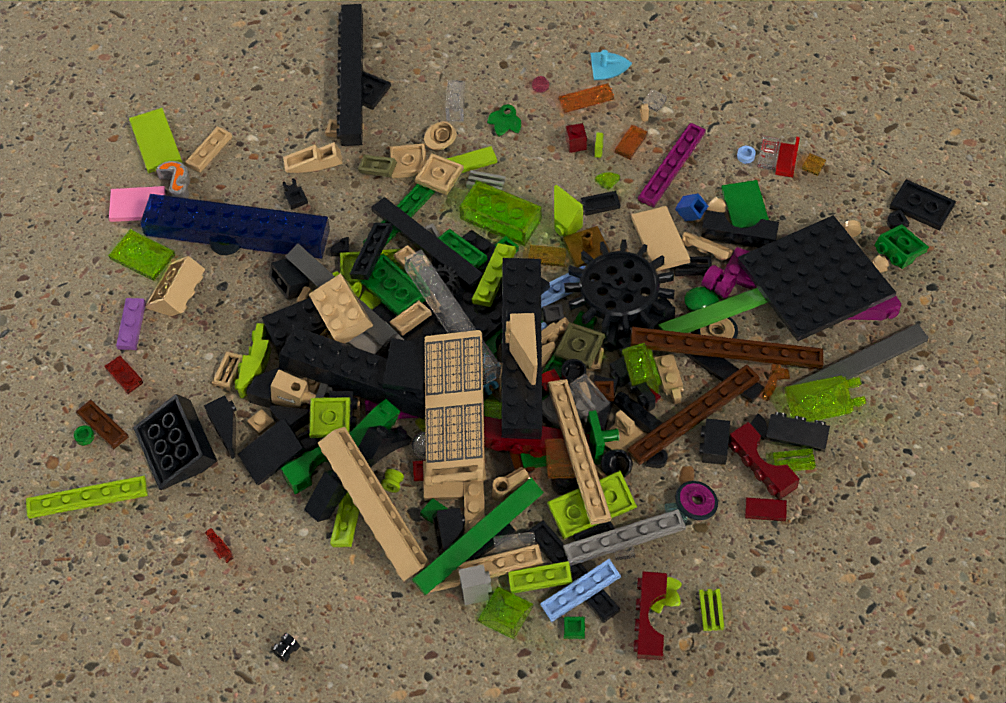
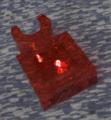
(221, 549)

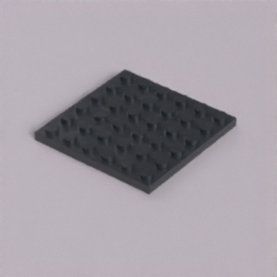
(816, 277)

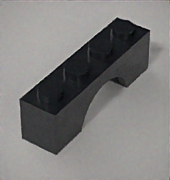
(719, 229)

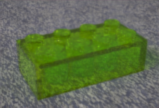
(500, 212)

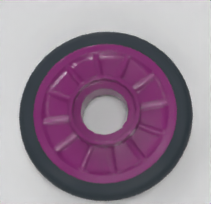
(704, 493)

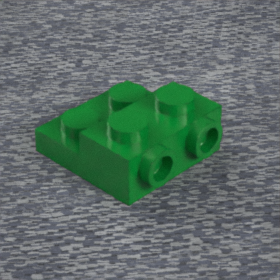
(900, 246)

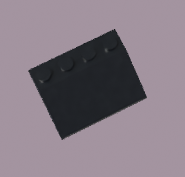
(174, 442)

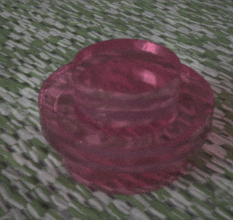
(540, 84)

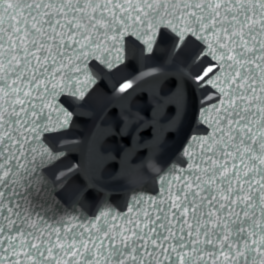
(619, 286)

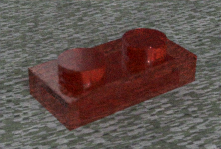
(123, 374)

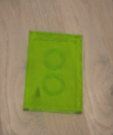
(142, 255)

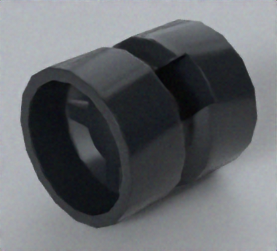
(572, 370)

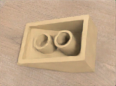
(522, 343)

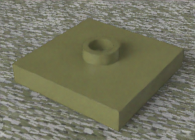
(579, 344)

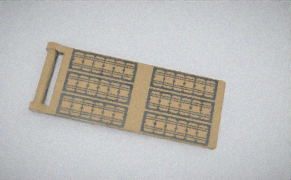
(454, 406)

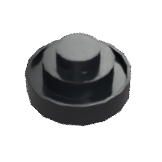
(564, 485)

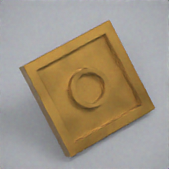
(585, 240)

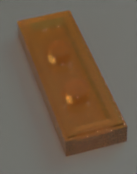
(586, 98)

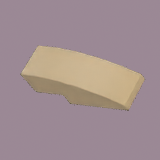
(313, 159)

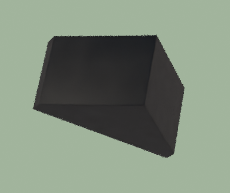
(295, 417)

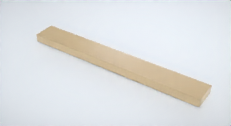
(579, 452)

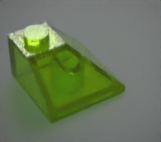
(505, 612)

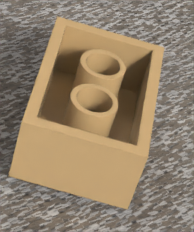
(340, 309)

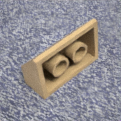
(176, 287)

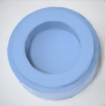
(746, 154)

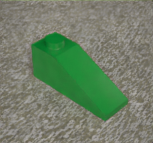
(383, 414)

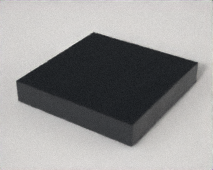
(373, 90)

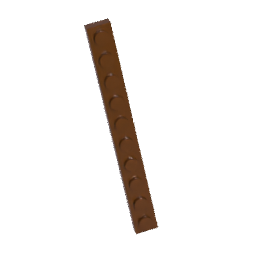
(728, 347)

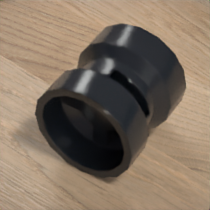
(285, 647)

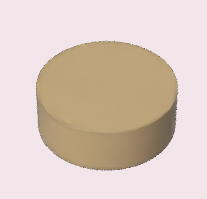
(853, 227)

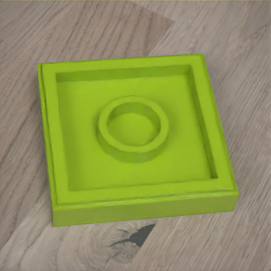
(328, 415)

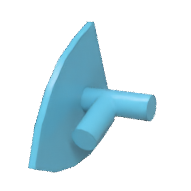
(608, 65)

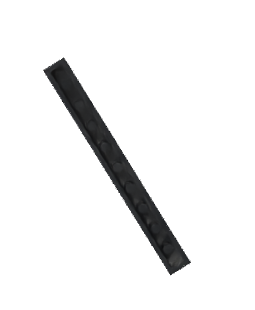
(350, 75)

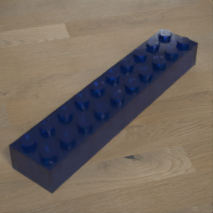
(234, 224)

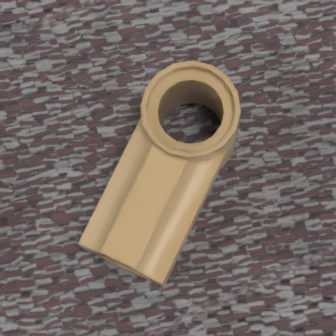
(509, 483)

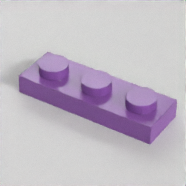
(131, 324)

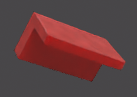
(787, 159)

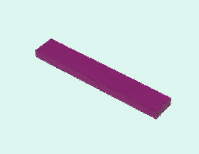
(671, 165)

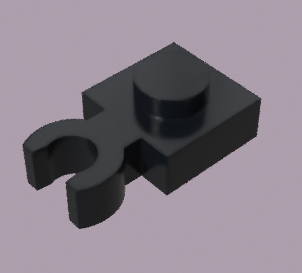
(294, 195)

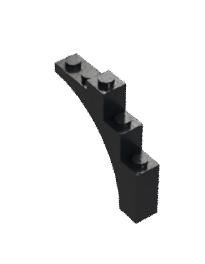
(618, 368)
(374, 446)

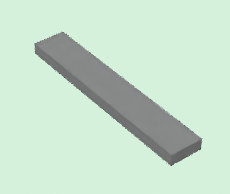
(624, 537)

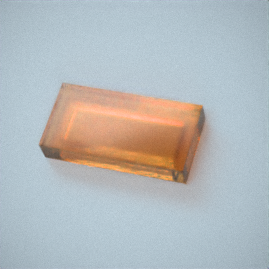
(631, 142)

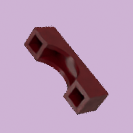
(778, 479)
(653, 589)

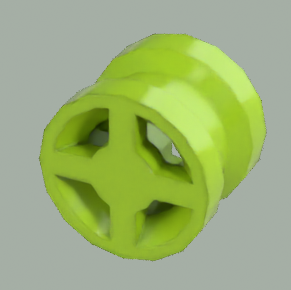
(392, 480)

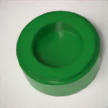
(83, 435)

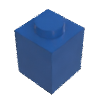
(691, 207)

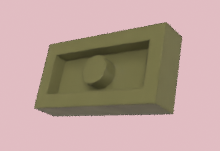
(377, 165)

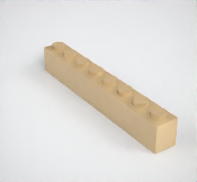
(373, 503)

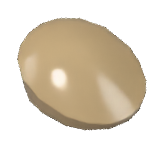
(440, 135)

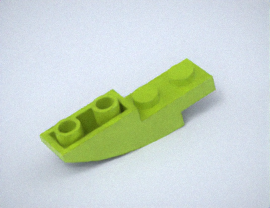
(254, 363)

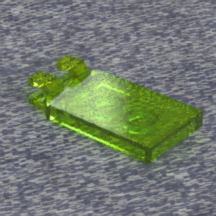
(823, 398)

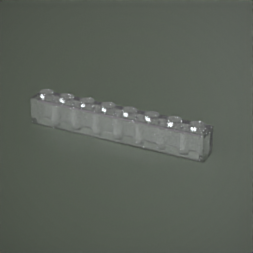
(446, 307)

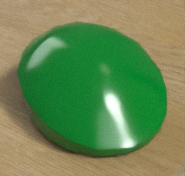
(699, 298)

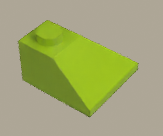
(567, 213)

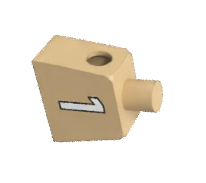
(290, 391)

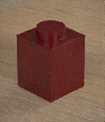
(576, 138)

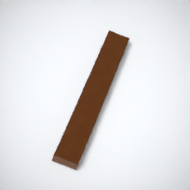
(692, 414)

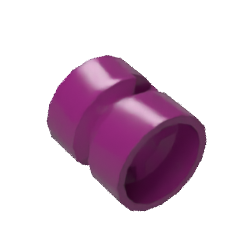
(719, 281)

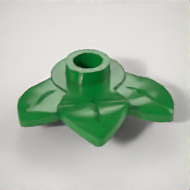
(503, 122)

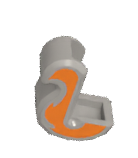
(179, 177)

